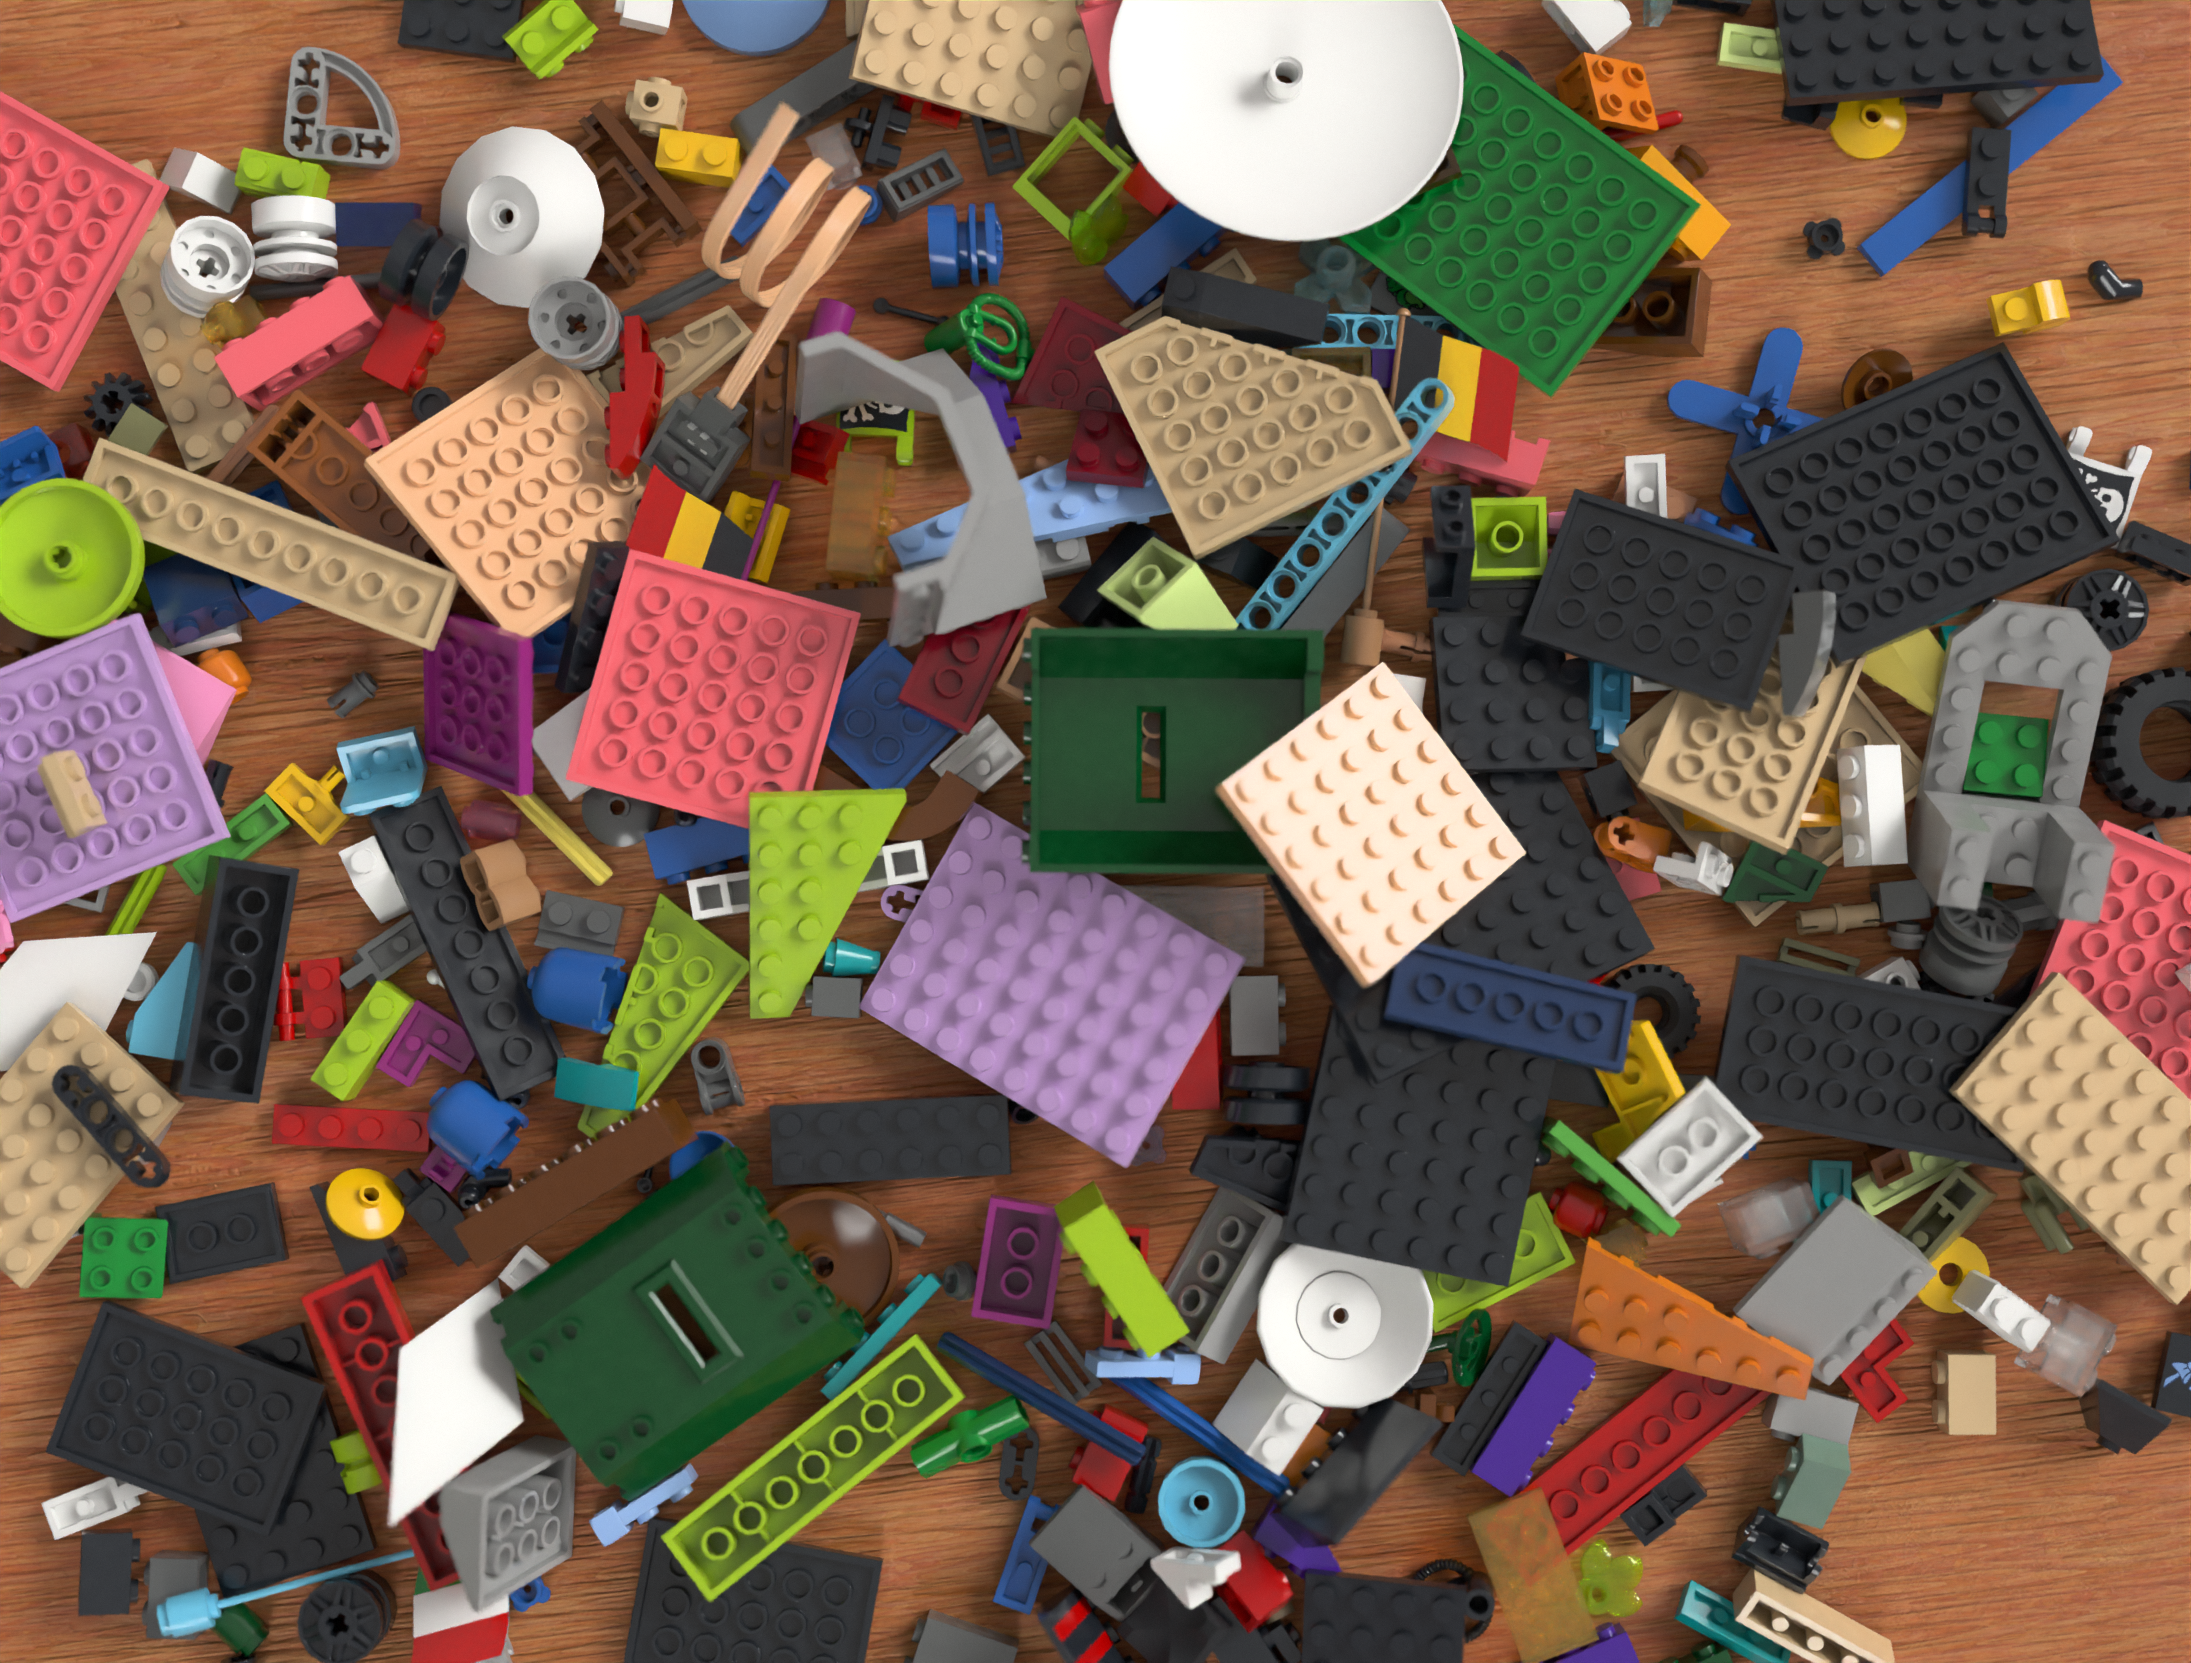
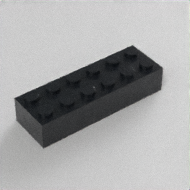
(233, 980)
(890, 1138)

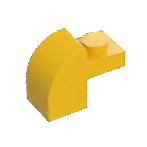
(2029, 308)

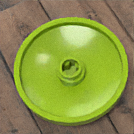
(67, 558)

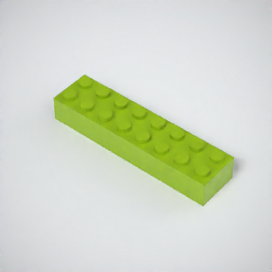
(813, 1467)

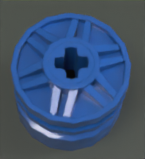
(964, 245)

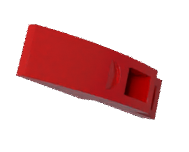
(636, 411)

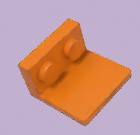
(1608, 93)

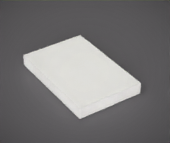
(1689, 1147)

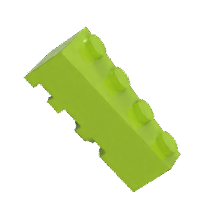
(1119, 1270)

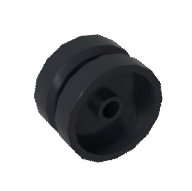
(423, 269)
(1265, 1090)

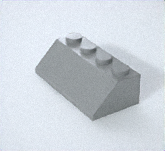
(1224, 1270)

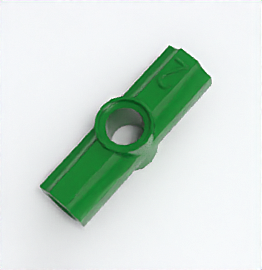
(969, 1436)

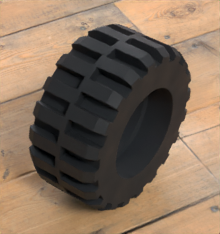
(2118, 748)

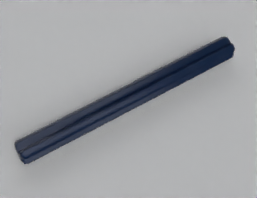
(1041, 1398)

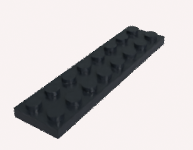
(474, 964)

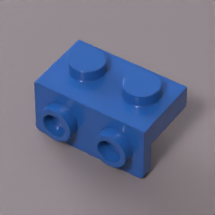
(27, 460)

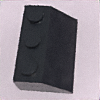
(1085, 604)

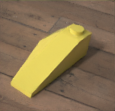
(1910, 669)

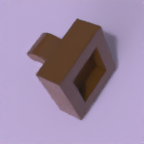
(1887, 1164)
(1426, 1402)

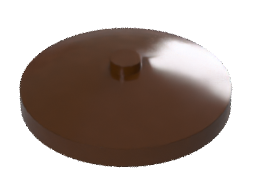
(845, 1243)

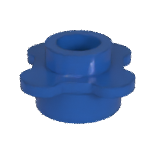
(523, 1600)

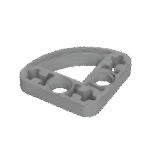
(324, 135)

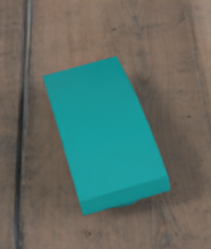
(596, 1084)

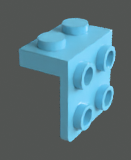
(382, 770)

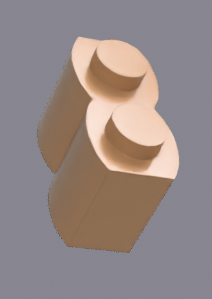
(500, 884)

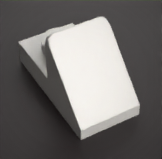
(1194, 1571)

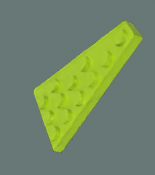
(803, 875)

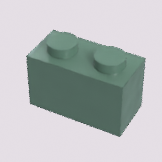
(1811, 1480)

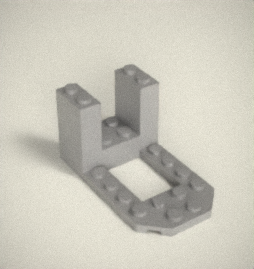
(2003, 839)

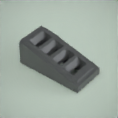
(898, 210)

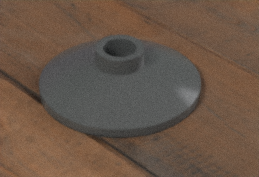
(621, 829)

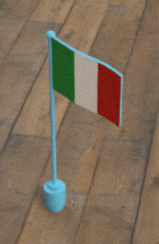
(442, 1619)

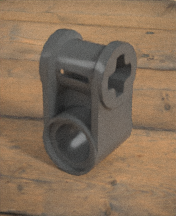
(717, 1078)

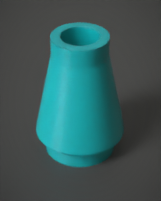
(849, 959)

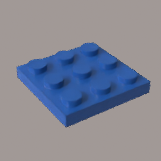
(875, 732)

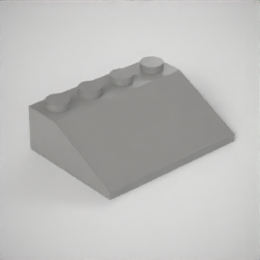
(1837, 1287)
(510, 1518)

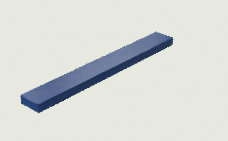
(1945, 199)

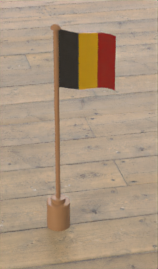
(1481, 415)

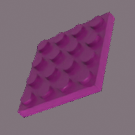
(480, 703)

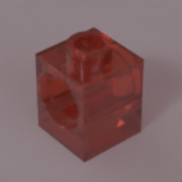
(80, 445)

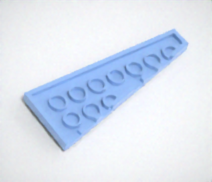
(1055, 508)

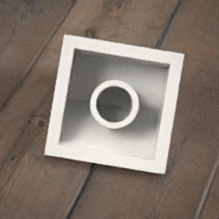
(1267, 1417)

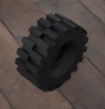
(1673, 995)

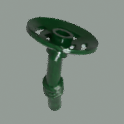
(1466, 1346)

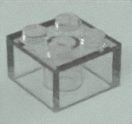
(1769, 1216)
(2070, 1346)

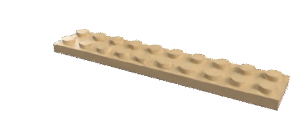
(277, 546)

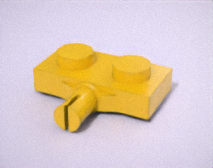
(310, 801)

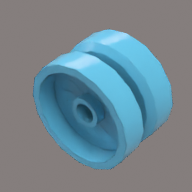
(1205, 1477)

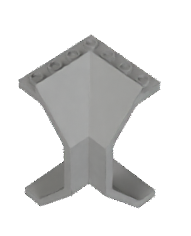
(994, 551)

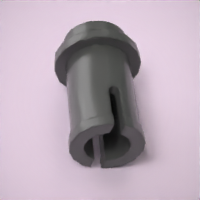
(354, 692)

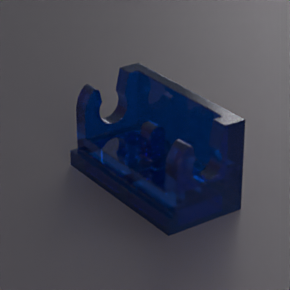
(372, 222)

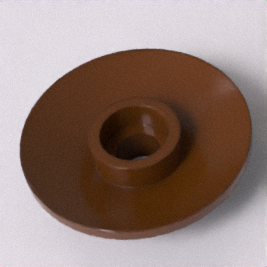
(1884, 367)

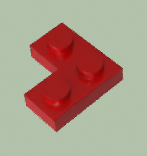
(1869, 1379)

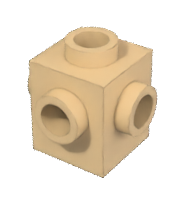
(656, 106)

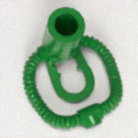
(967, 330)

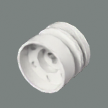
(295, 238)
(209, 247)

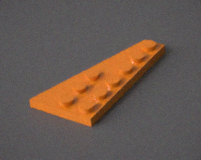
(1665, 1325)

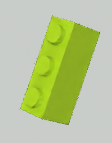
(364, 1040)

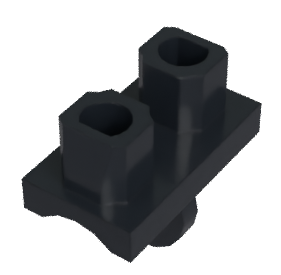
(888, 118)

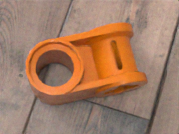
(1633, 842)

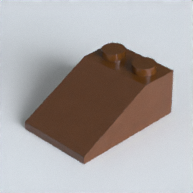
(1663, 316)

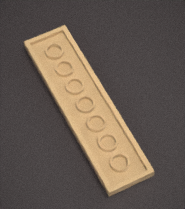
(178, 356)

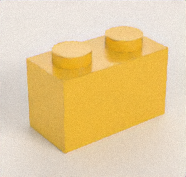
(698, 158)

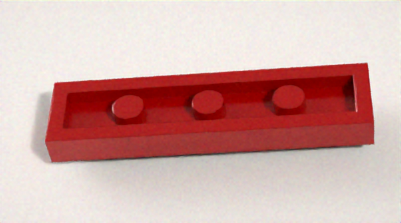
(351, 1127)

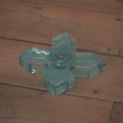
(1334, 276)

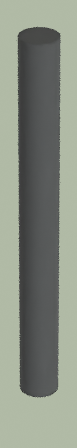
(313, 287)

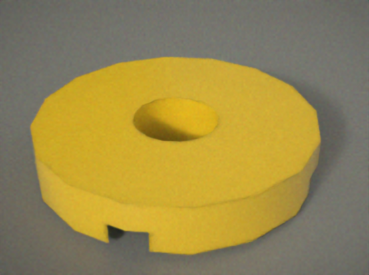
(1965, 1257)

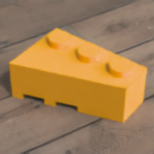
(1704, 227)

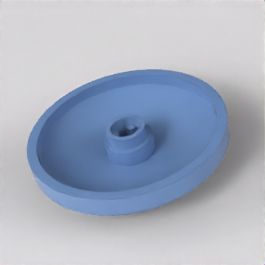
(756, 25)

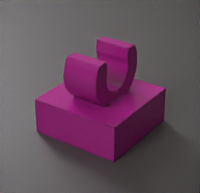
(443, 1170)

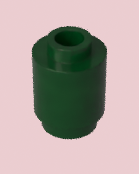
(240, 1629)

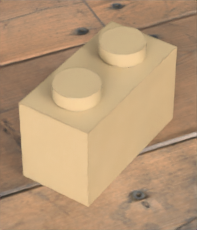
(1965, 1392)

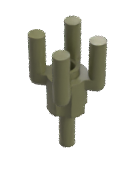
(2042, 1210)

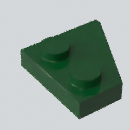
(1774, 876)

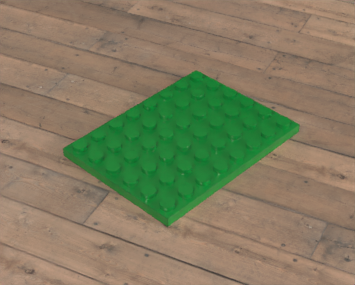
(1536, 233)

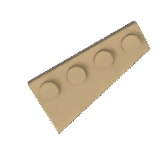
(687, 355)

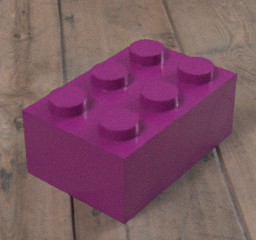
(1018, 1262)

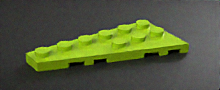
(668, 1002)

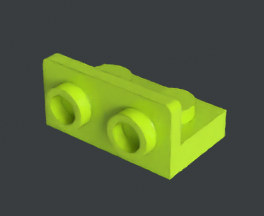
(550, 36)

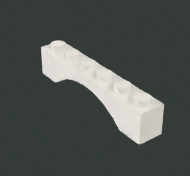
(730, 892)

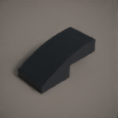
(1664, 1503)

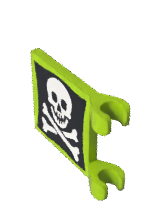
(881, 420)

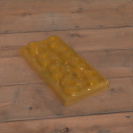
(1532, 1576)

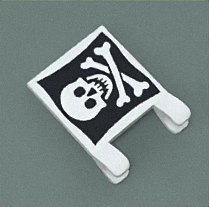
(2110, 485)

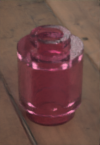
(491, 821)

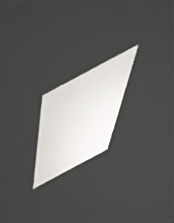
(56, 971)
(451, 1399)

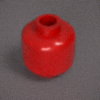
(1579, 1209)

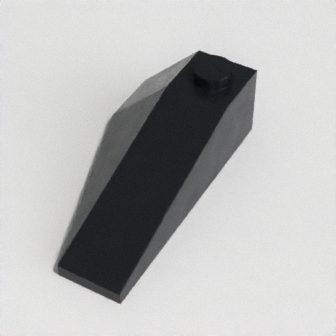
(1244, 310)

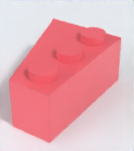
(1480, 466)

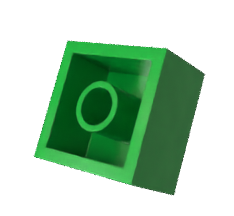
(2007, 756)

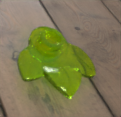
(1095, 233)
(1613, 1577)

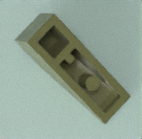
(1948, 1212)

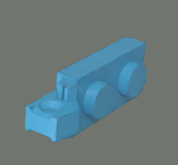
(1608, 705)

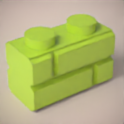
(273, 175)

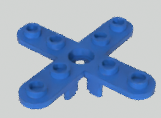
(1735, 412)

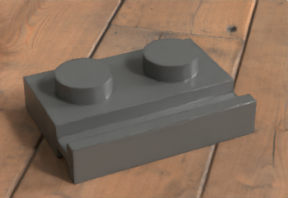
(579, 924)

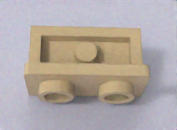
(71, 793)

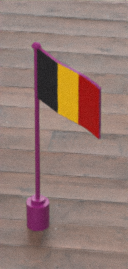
(693, 532)

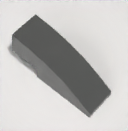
(1807, 650)

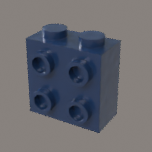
(192, 598)

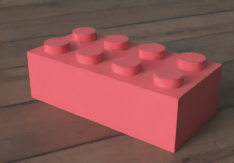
(301, 343)

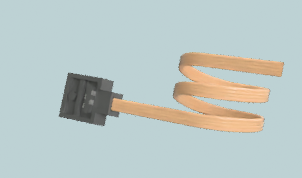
(701, 437)

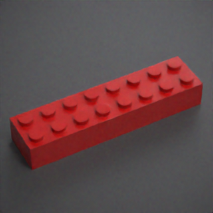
(362, 1338)

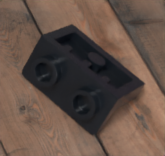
(2156, 552)

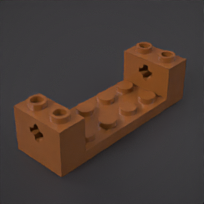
(328, 470)

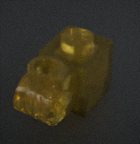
(232, 321)

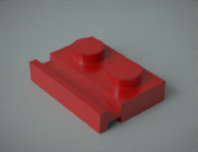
(816, 450)

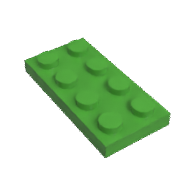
(1616, 1185)

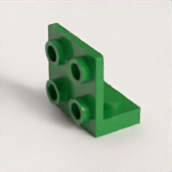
(123, 1257)

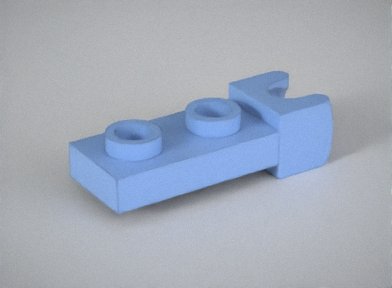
(1173, 1362)
(618, 1519)

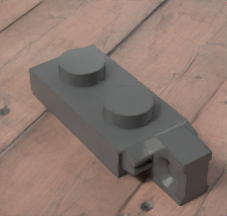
(385, 954)

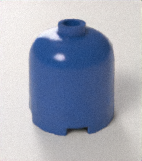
(578, 988)
(474, 1126)

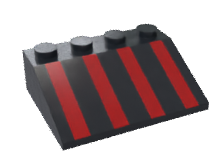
(1077, 1630)

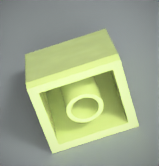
(1166, 591)

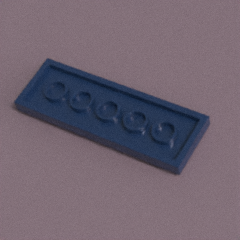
(1511, 1007)

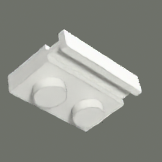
(981, 756)

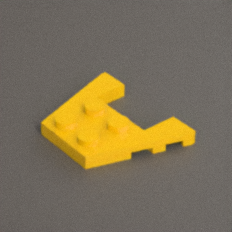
(1639, 1093)

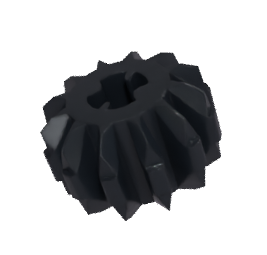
(107, 395)

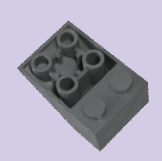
(1100, 1552)

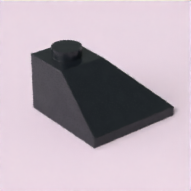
(2120, 1418)

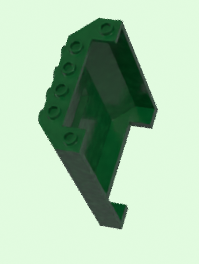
(1219, 706)
(617, 1361)

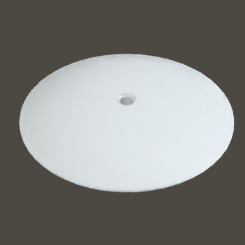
(1298, 159)

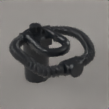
(1480, 1592)

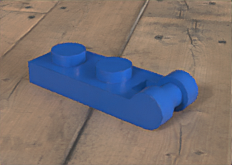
(1024, 1566)

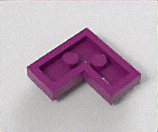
(423, 1035)

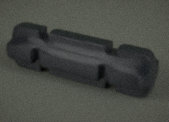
(1143, 1476)

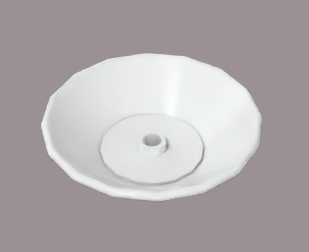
(553, 209)
(1352, 1360)

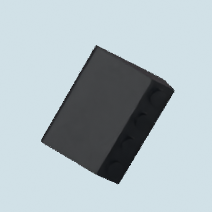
(1352, 1472)

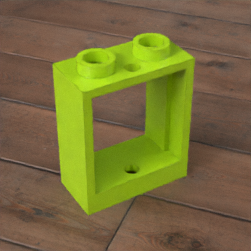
(1092, 133)

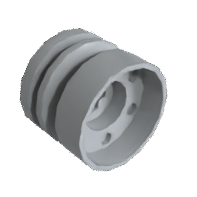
(560, 307)

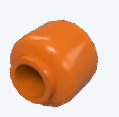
(227, 668)

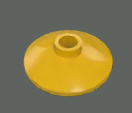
(1868, 139)
(356, 1214)

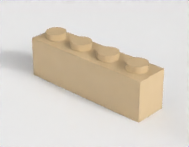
(1806, 1624)

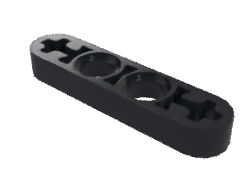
(107, 1130)

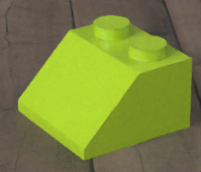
(1509, 538)

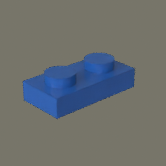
(760, 206)

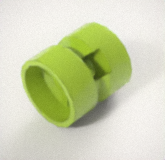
(359, 1467)

